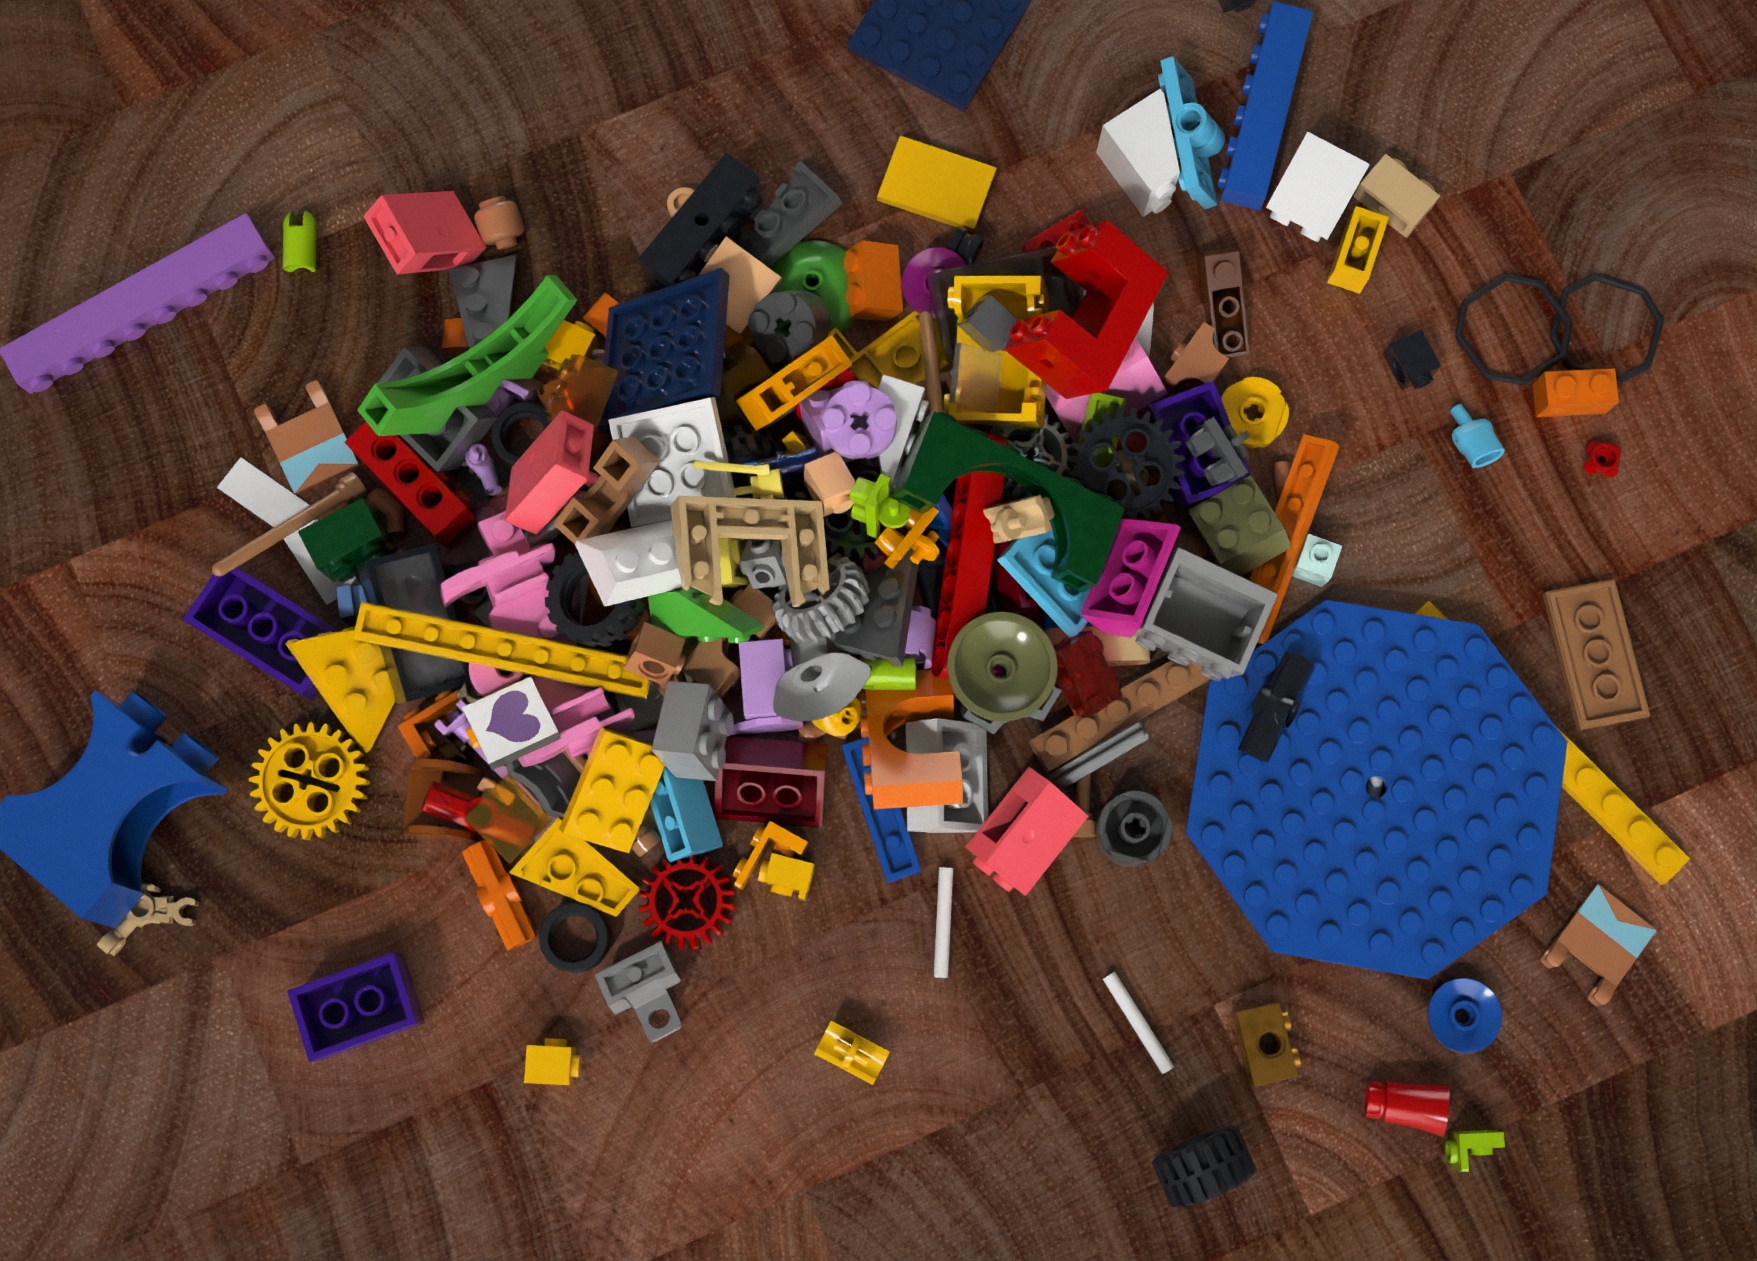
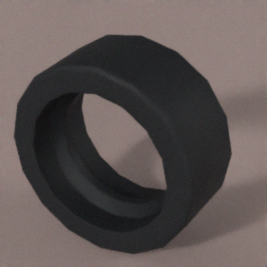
(506, 419)
(547, 932)

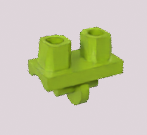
(875, 505)

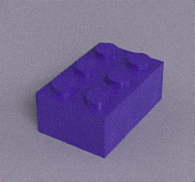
(1183, 415)
(356, 1007)

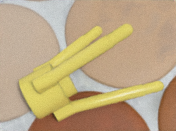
(763, 486)

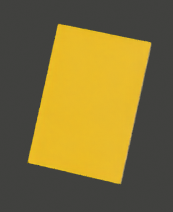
(936, 184)

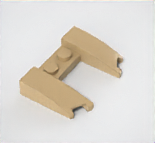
(797, 523)

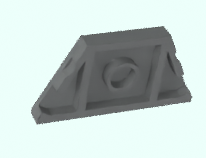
(886, 617)

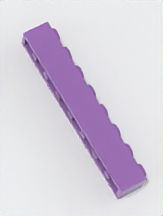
(136, 304)

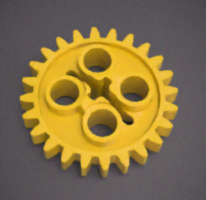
(299, 810)

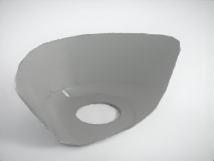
(836, 686)

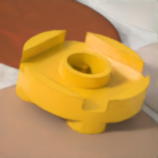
(1270, 404)

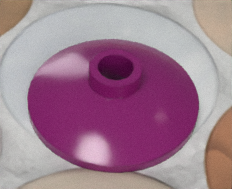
(914, 276)

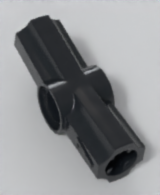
(1276, 706)

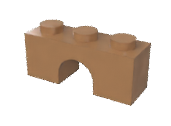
(622, 473)
(709, 660)

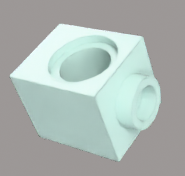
(1317, 560)

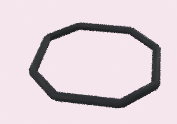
(1626, 286)
(1559, 310)

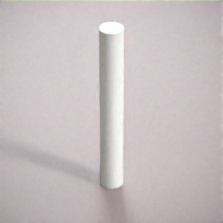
(943, 922)
(1138, 1022)

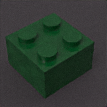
(347, 540)

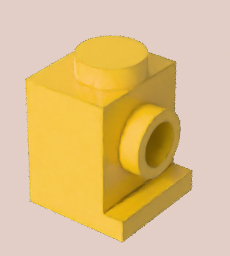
(787, 875)

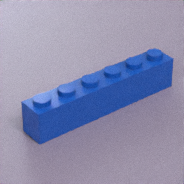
(1266, 105)

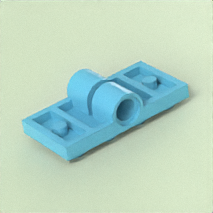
(1195, 133)

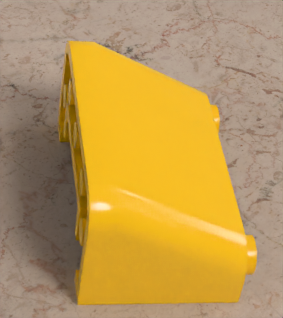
(1021, 391)

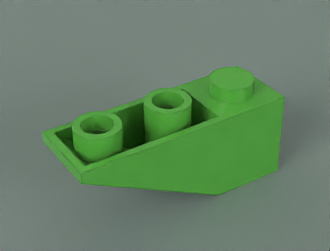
(692, 614)

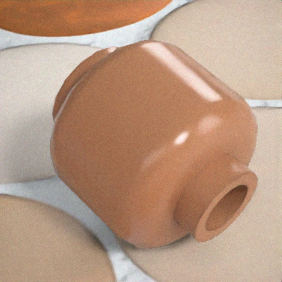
(499, 222)

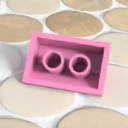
(1134, 381)

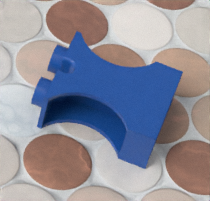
(93, 824)

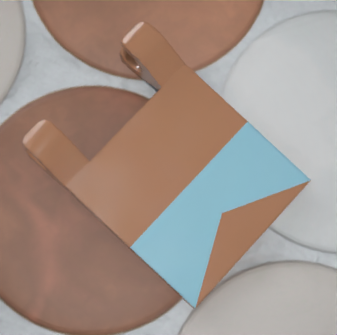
(309, 445)
(1604, 938)

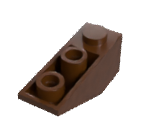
(1224, 299)

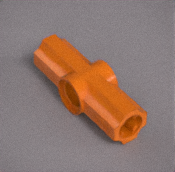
(499, 895)

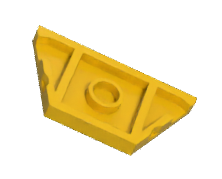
(350, 679)

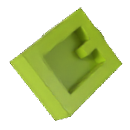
(1478, 1141)

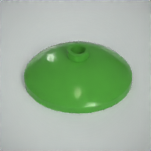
(826, 264)

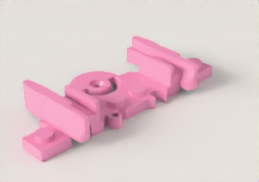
(518, 595)

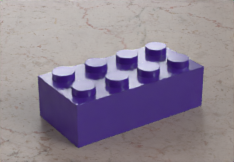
(256, 625)

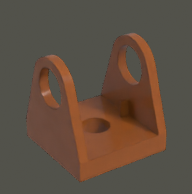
(449, 773)

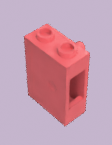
(424, 231)
(550, 473)
(1025, 832)

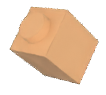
(829, 482)

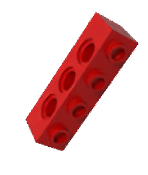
(443, 520)

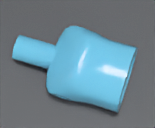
(1475, 438)

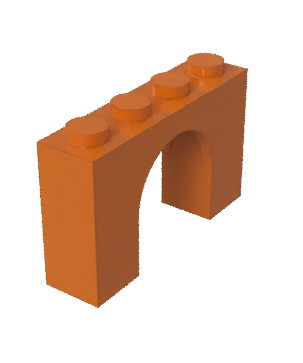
(902, 777)

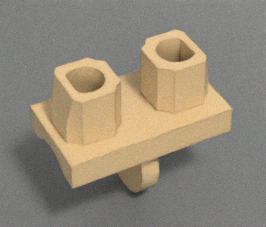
(1020, 518)

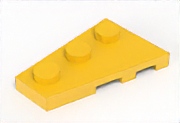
(575, 871)

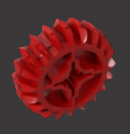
(675, 913)

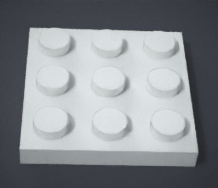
(678, 439)

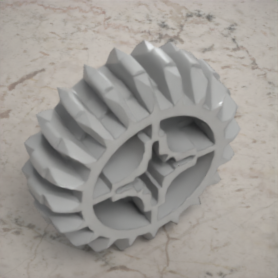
(826, 612)

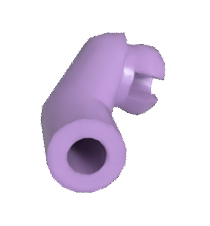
(483, 465)

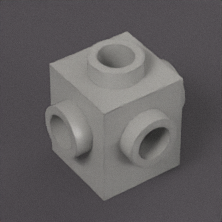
(763, 563)

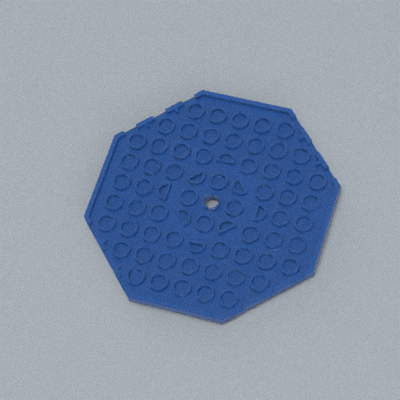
(1463, 808)

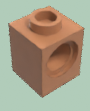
(655, 654)

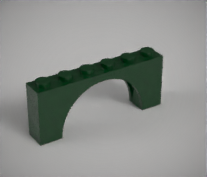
(1082, 519)

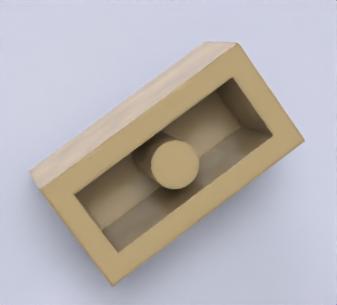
(1396, 194)

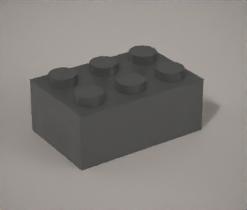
(463, 428)

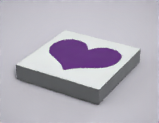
(511, 723)

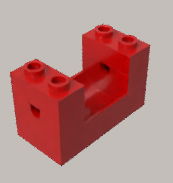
(1086, 351)

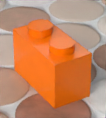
(873, 281)
(1575, 392)

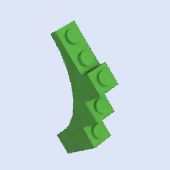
(511, 352)

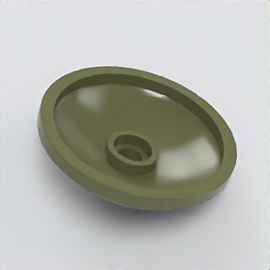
(1007, 642)

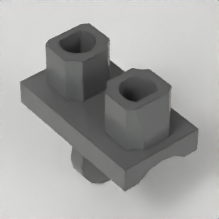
(1225, 448)

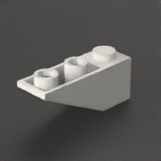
(909, 408)

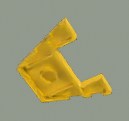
(893, 354)

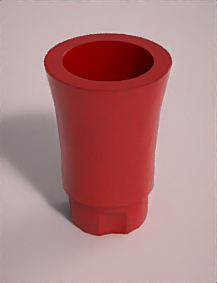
(1409, 1105)

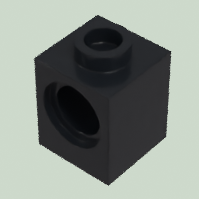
(1412, 361)

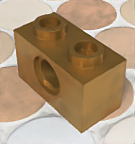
(1258, 1066)

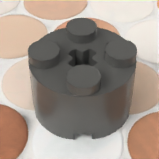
(772, 322)
(1150, 818)

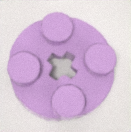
(860, 401)

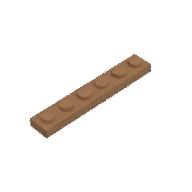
(1137, 702)

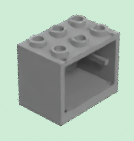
(1205, 616)

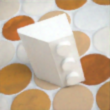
(632, 562)
(949, 736)

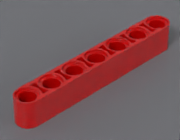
(967, 559)

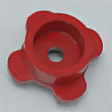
(1611, 455)

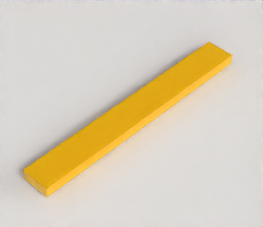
(497, 649)

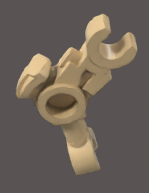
(147, 911)

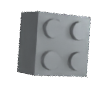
(692, 731)

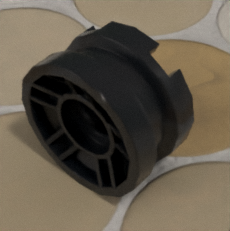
(966, 245)

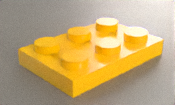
(613, 791)

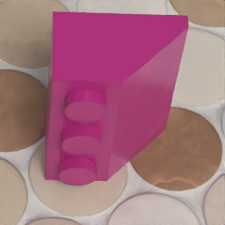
(1130, 576)

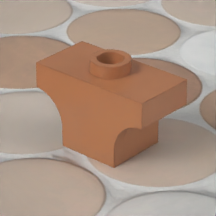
(1195, 362)

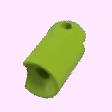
(299, 243)
(889, 677)

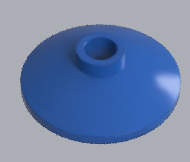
(1482, 1012)

